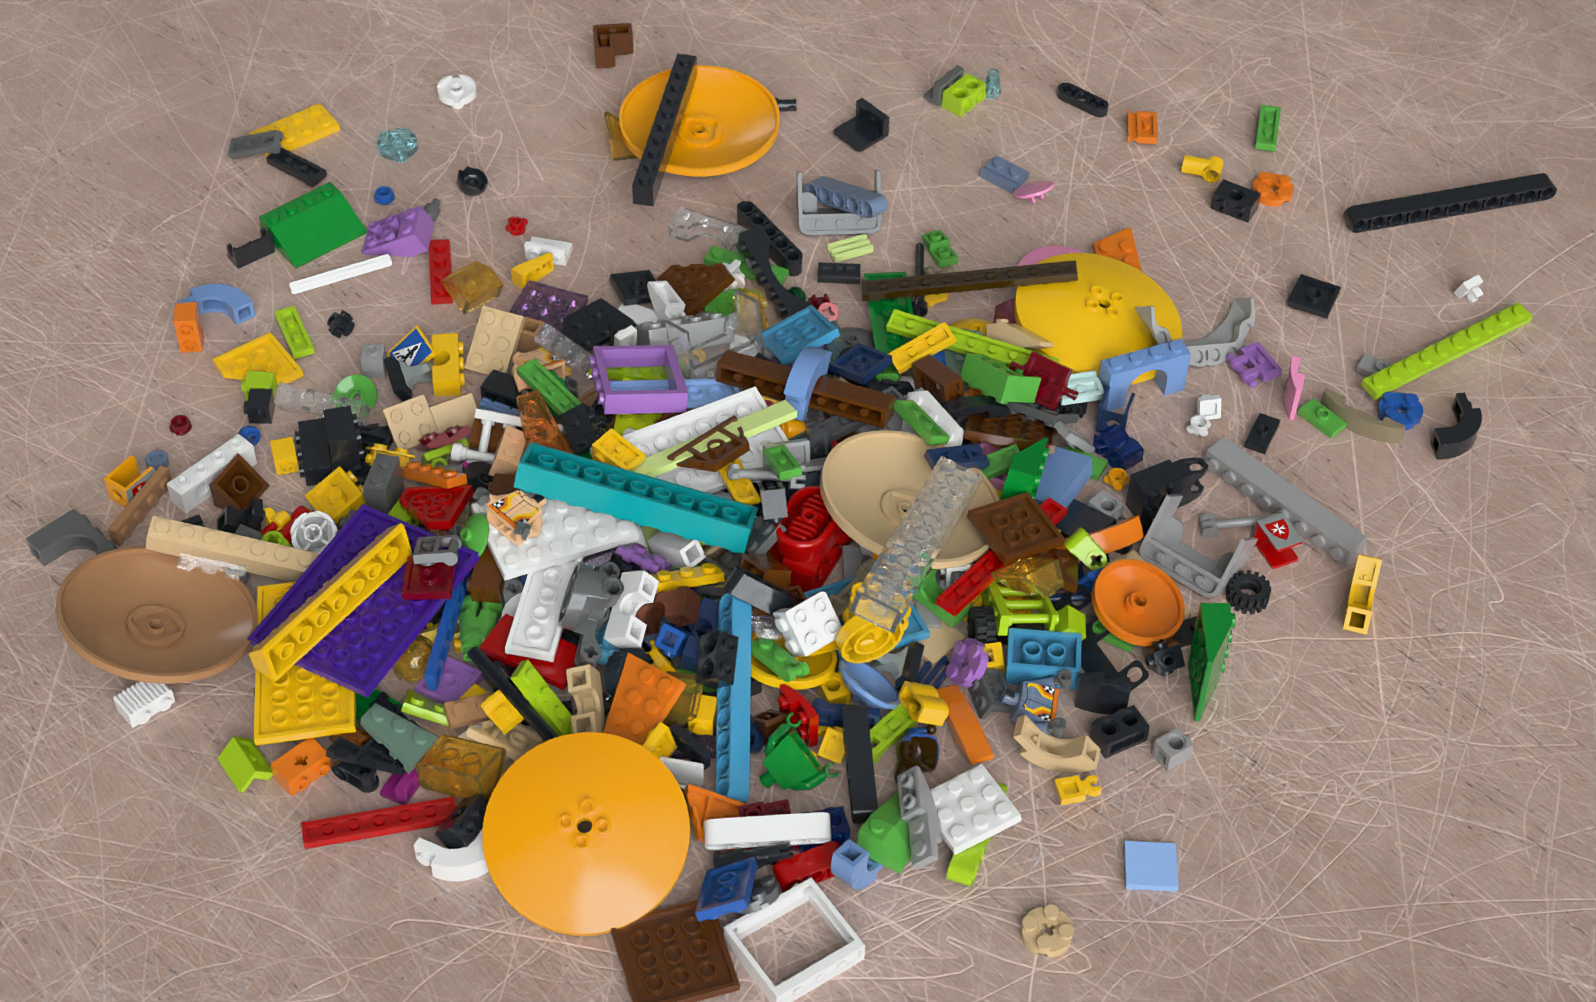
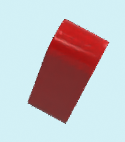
(805, 865)

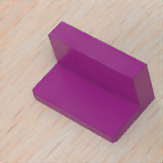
(401, 788)

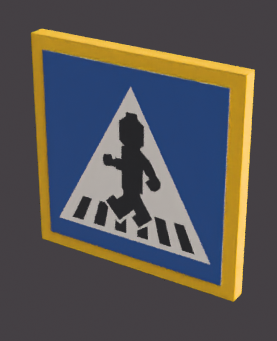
(413, 348)

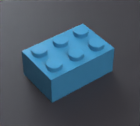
(1042, 655)

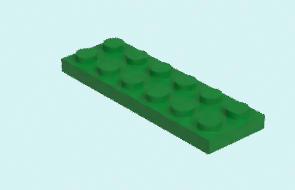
(880, 313)

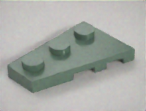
(401, 737)

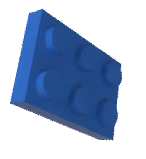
(726, 889)

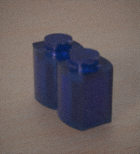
(1118, 447)

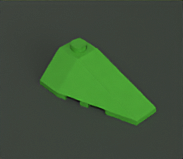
(887, 836)

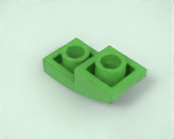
(939, 249)

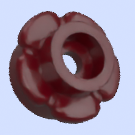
(180, 425)

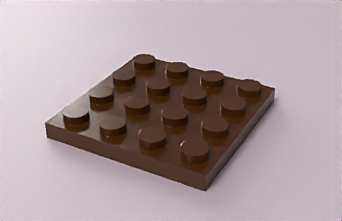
(1008, 431)
(674, 957)

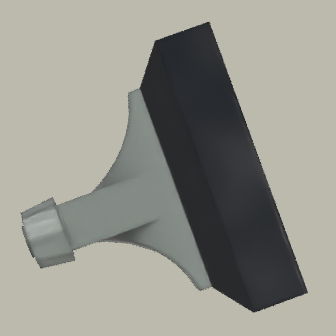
(405, 377)
(902, 665)

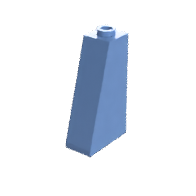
(1063, 476)

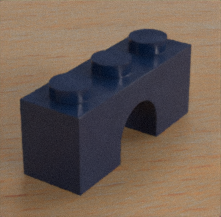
(707, 624)

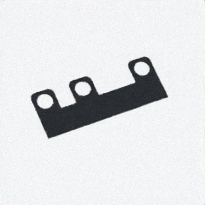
(1092, 656)

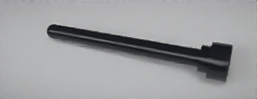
(919, 305)

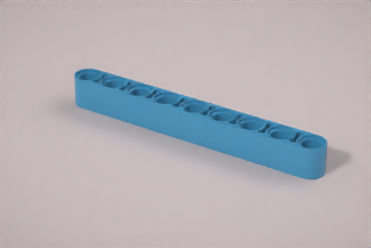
(734, 705)

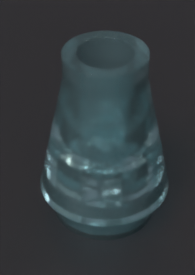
(993, 85)

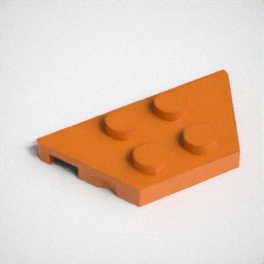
(1119, 247)
(709, 805)

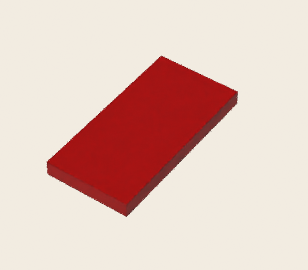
(551, 672)

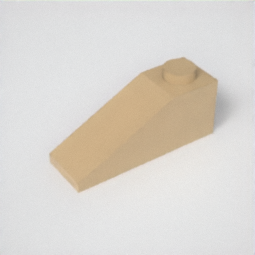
(1016, 335)

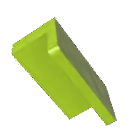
(244, 763)

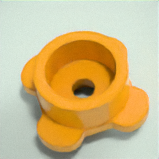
(1117, 478)

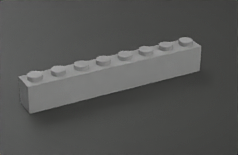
(1280, 496)

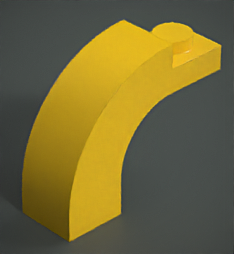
(1361, 594)

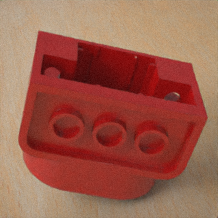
(811, 541)

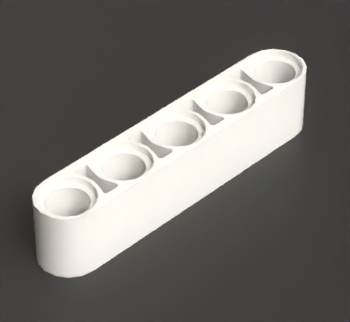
(767, 830)

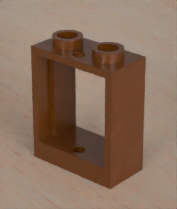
(933, 372)

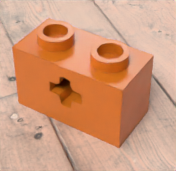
(188, 327)
(301, 766)

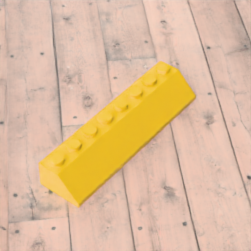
(331, 603)

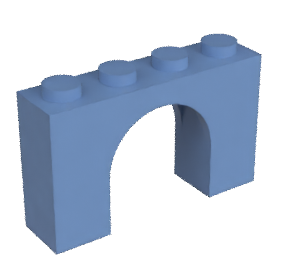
(1168, 360)

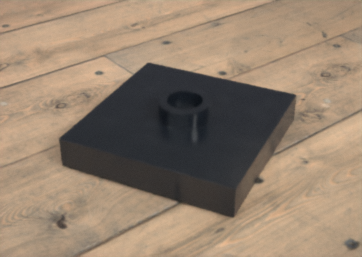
(632, 286)
(1314, 296)

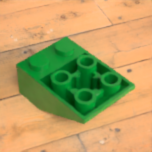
(1026, 470)

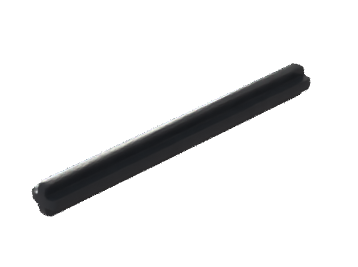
(511, 694)

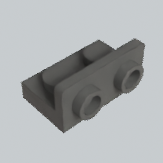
(935, 94)
(988, 691)

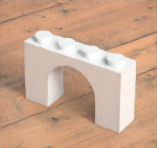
(678, 550)

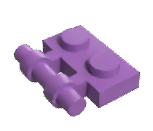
(1259, 361)
(638, 555)

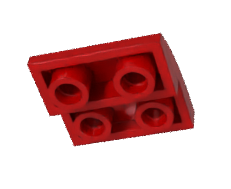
(793, 702)

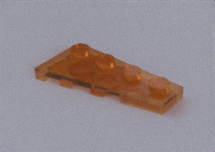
(539, 423)

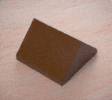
(237, 485)

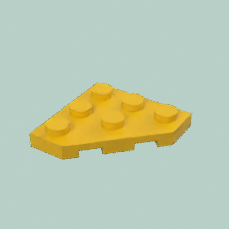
(261, 355)

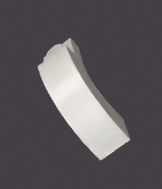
(452, 864)

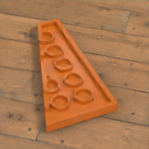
(641, 700)

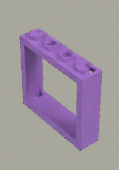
(638, 400)

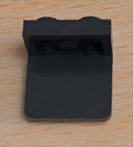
(865, 128)
(583, 427)

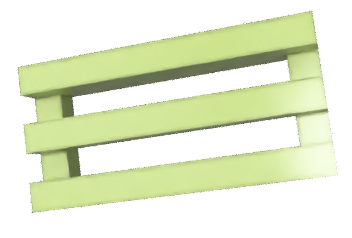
(850, 245)

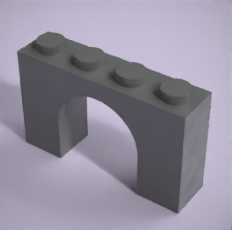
(67, 534)

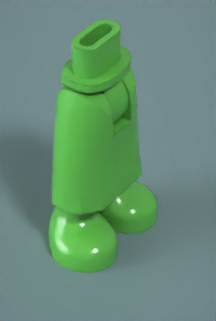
(476, 629)

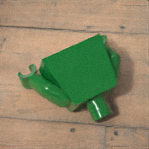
(791, 761)

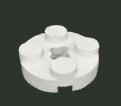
(456, 91)

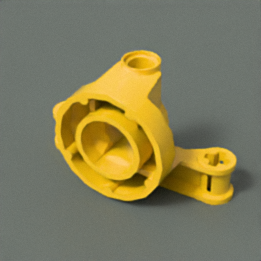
(862, 640)

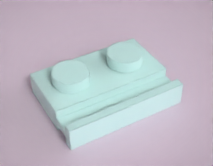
(1087, 385)

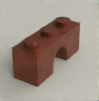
(677, 605)

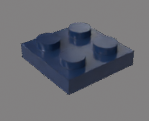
(861, 363)

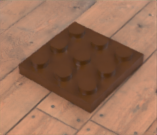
(1015, 528)

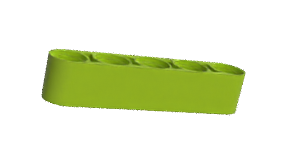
(965, 864)

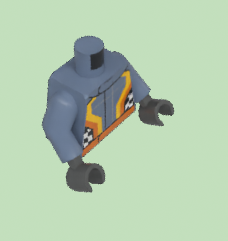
(1039, 702)

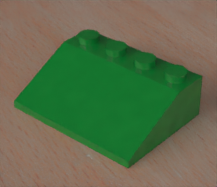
(312, 225)
(1208, 652)

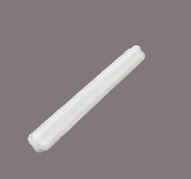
(340, 274)

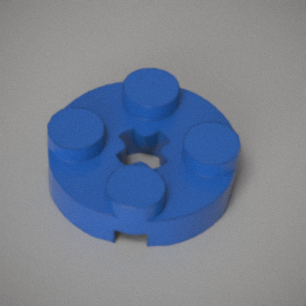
(1407, 402)

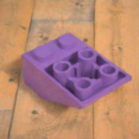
(400, 234)

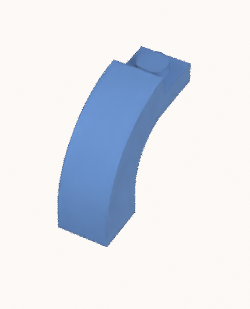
(222, 299)
(803, 376)
(854, 866)

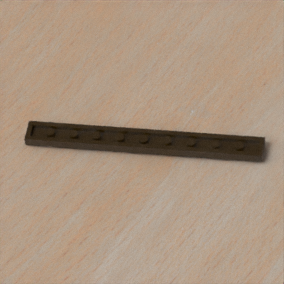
(969, 280)

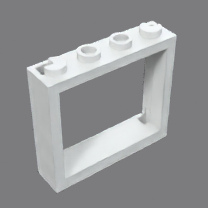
(817, 973)

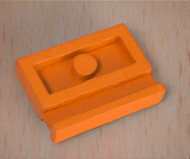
(1142, 127)

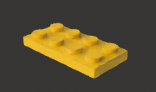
(302, 127)

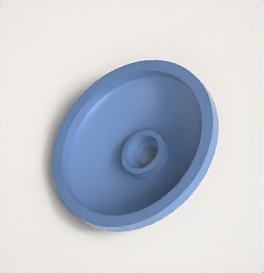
(868, 685)

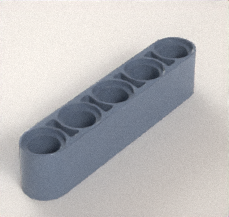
(847, 197)

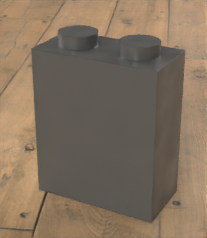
(383, 483)

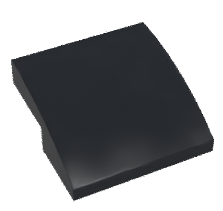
(1101, 694)

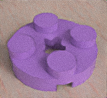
(959, 669)

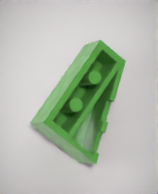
(999, 381)

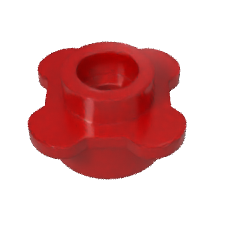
(516, 226)

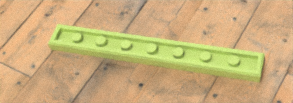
(751, 425)

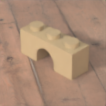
(586, 689)

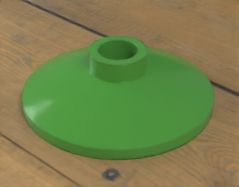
(358, 385)
(475, 533)

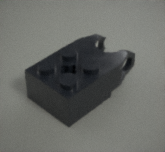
(1150, 486)

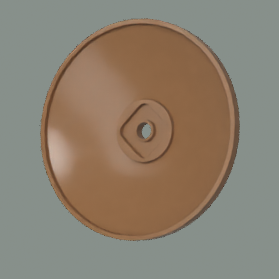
(120, 594)

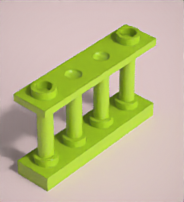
(1004, 618)

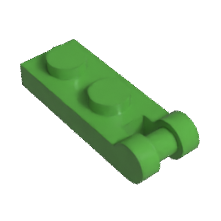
(778, 659)

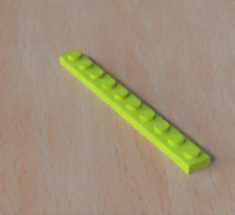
(1446, 350)

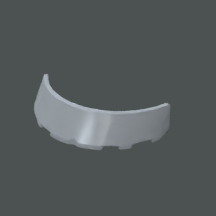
(1216, 346)

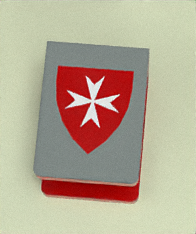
(1275, 540)

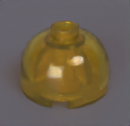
(414, 660)

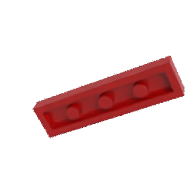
(439, 268)

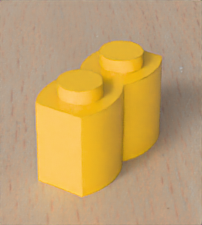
(923, 703)

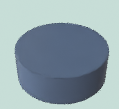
(157, 458)

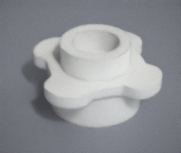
(1198, 426)

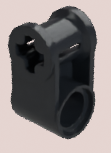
(356, 775)

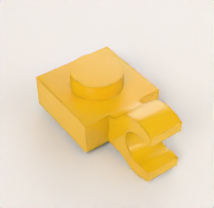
(659, 659)

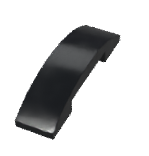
(975, 404)

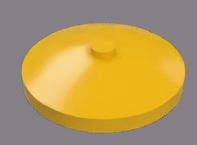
(820, 669)

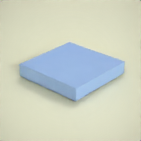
(1150, 866)

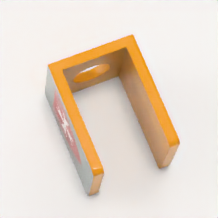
(126, 481)

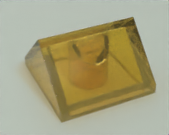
(616, 145)

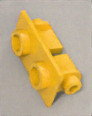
(382, 449)

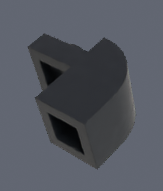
(251, 517)

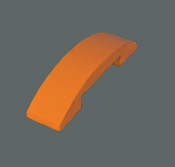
(1116, 536)

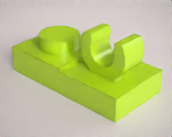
(439, 455)

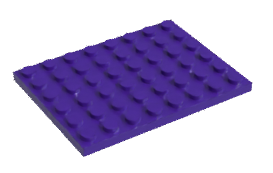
(381, 627)

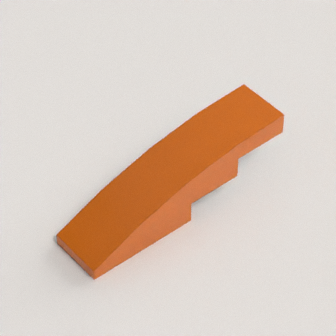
(965, 726)

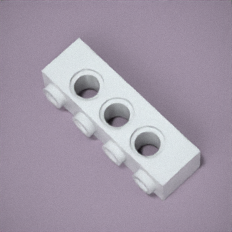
(193, 486)

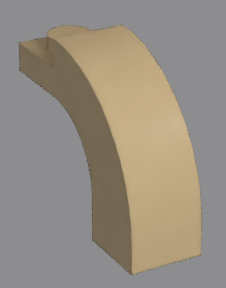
(1055, 754)

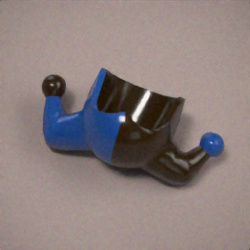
(917, 750)

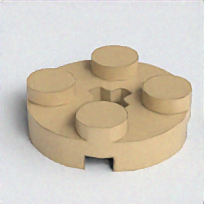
(1051, 918)

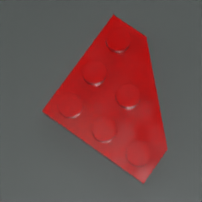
(436, 506)

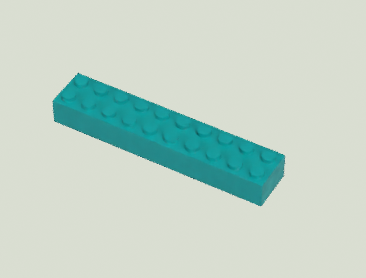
(635, 497)

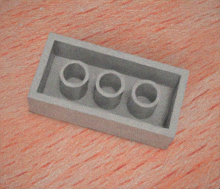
(700, 329)

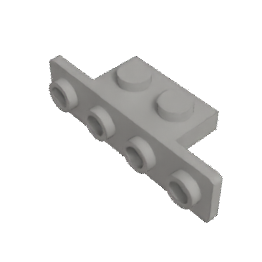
(801, 452)

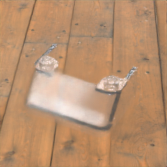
(740, 335)

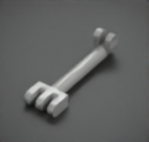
(735, 472)
(1210, 525)

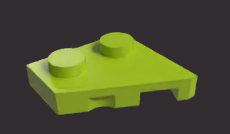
(424, 708)

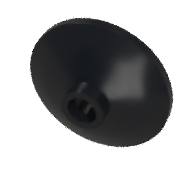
(477, 474)

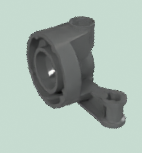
(587, 606)

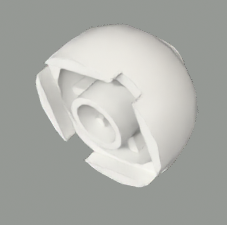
(313, 531)

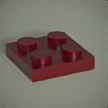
(428, 581)

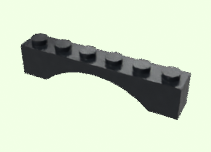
(755, 248)

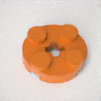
(1281, 185)

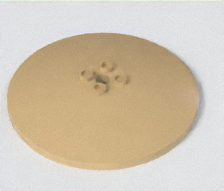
(876, 478)

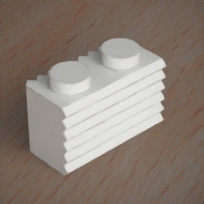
(143, 701)

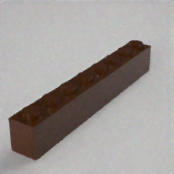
(827, 395)

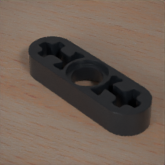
(1094, 105)

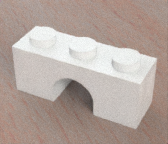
(623, 627)

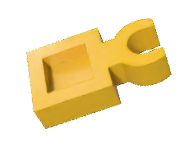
(1074, 790)

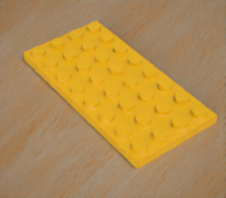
(299, 701)

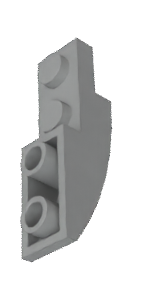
(922, 817)

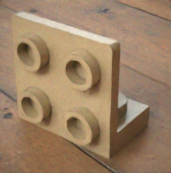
(408, 421)

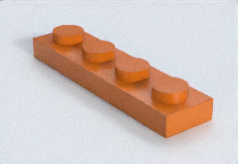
(433, 475)

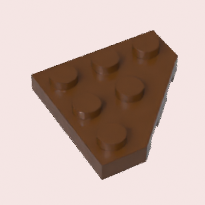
(697, 284)

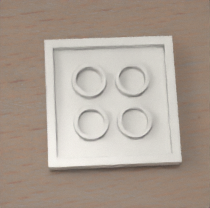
(972, 809)

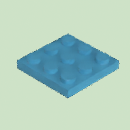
(796, 333)

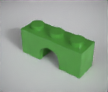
(928, 595)

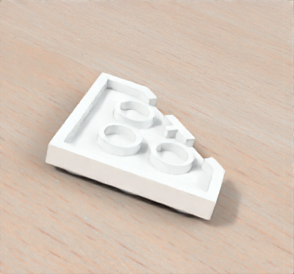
(938, 414)

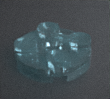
(388, 144)

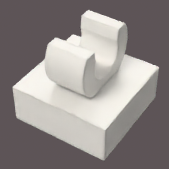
(1470, 289)
(1209, 406)

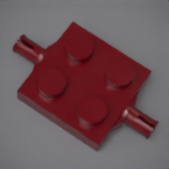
(1053, 379)

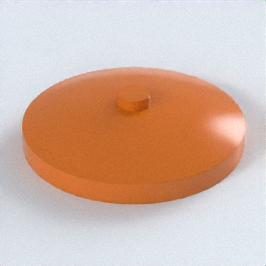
(1137, 602)

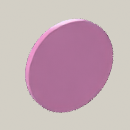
(1033, 189)

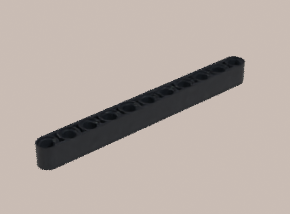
(1449, 203)

